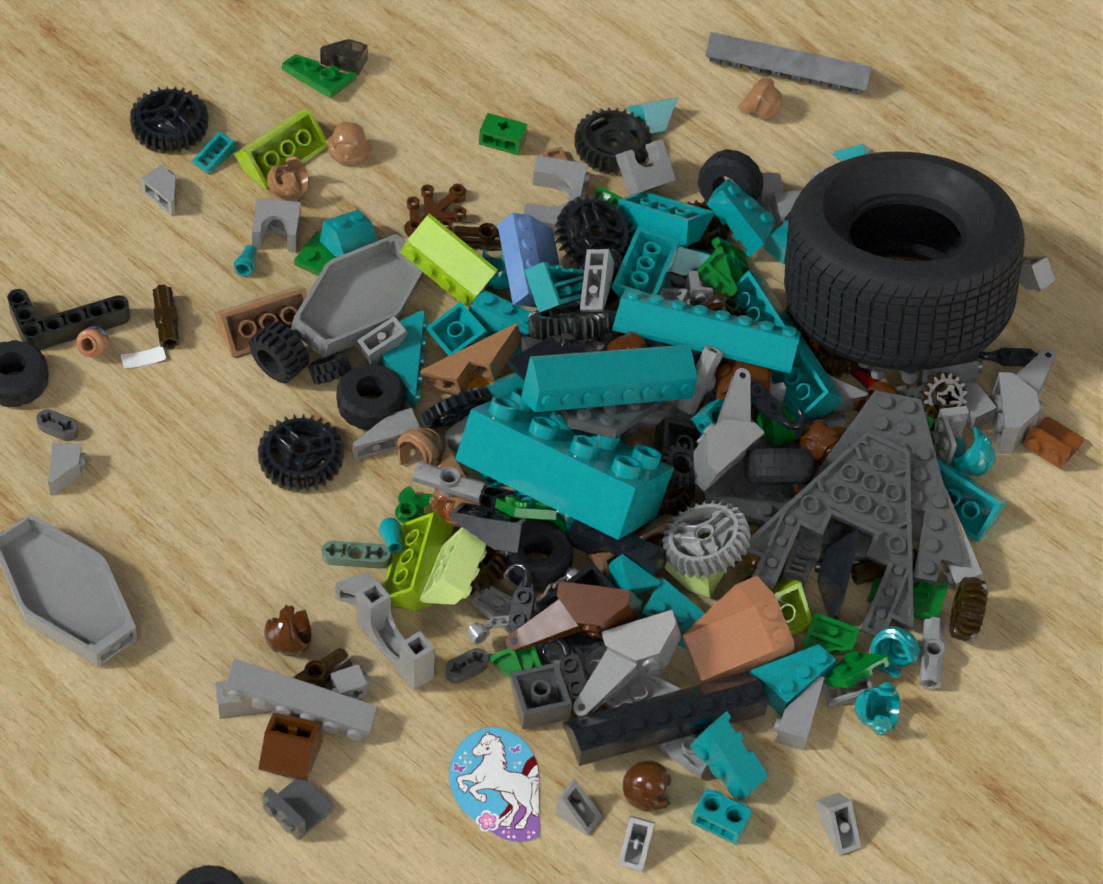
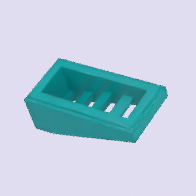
(219, 139)

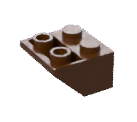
(290, 746)

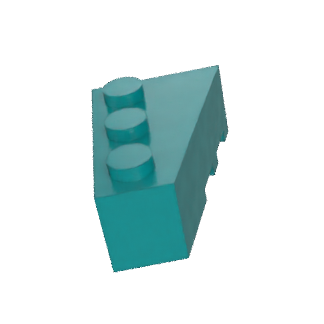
(742, 214)
(669, 598)
(792, 675)
(729, 759)

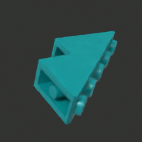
(407, 357)

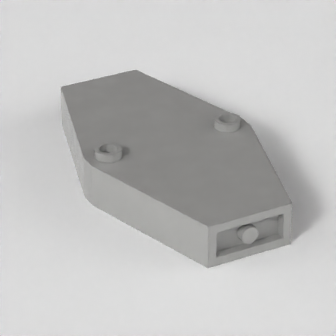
(356, 296)
(65, 590)

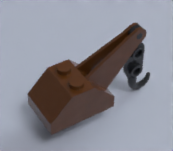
(577, 610)

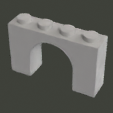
(561, 175)
(410, 657)

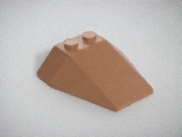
(739, 633)

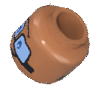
(92, 341)

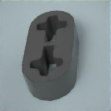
(57, 425)
(465, 663)

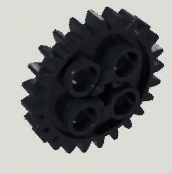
(455, 407)

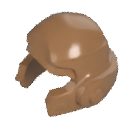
(762, 99)
(348, 144)
(289, 180)
(425, 442)

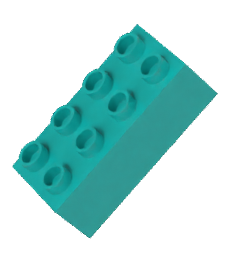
(565, 467)

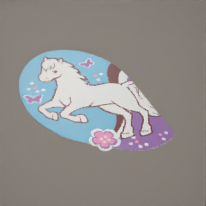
(497, 783)

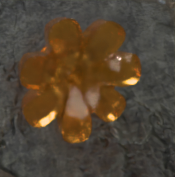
(440, 507)

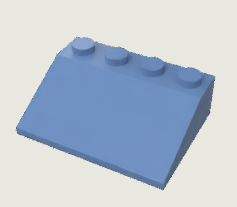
(524, 245)

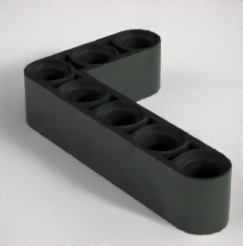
(66, 324)

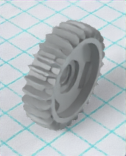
(713, 552)

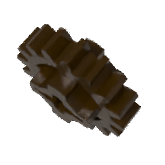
(945, 385)

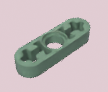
(339, 560)

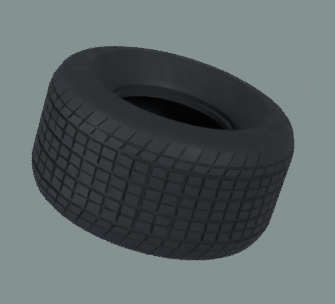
(898, 309)

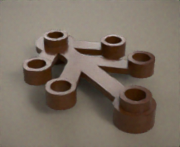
(456, 194)

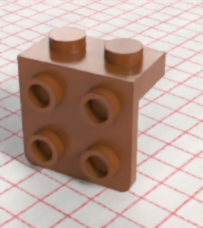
(1053, 442)

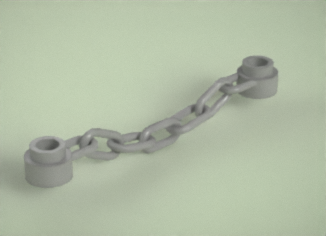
(479, 632)

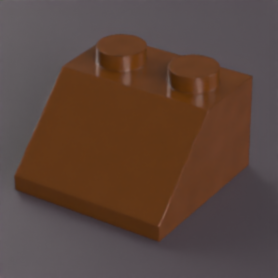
(725, 372)

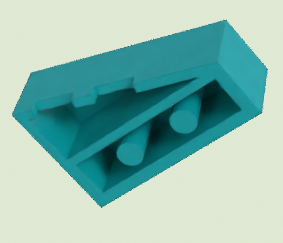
(554, 285)

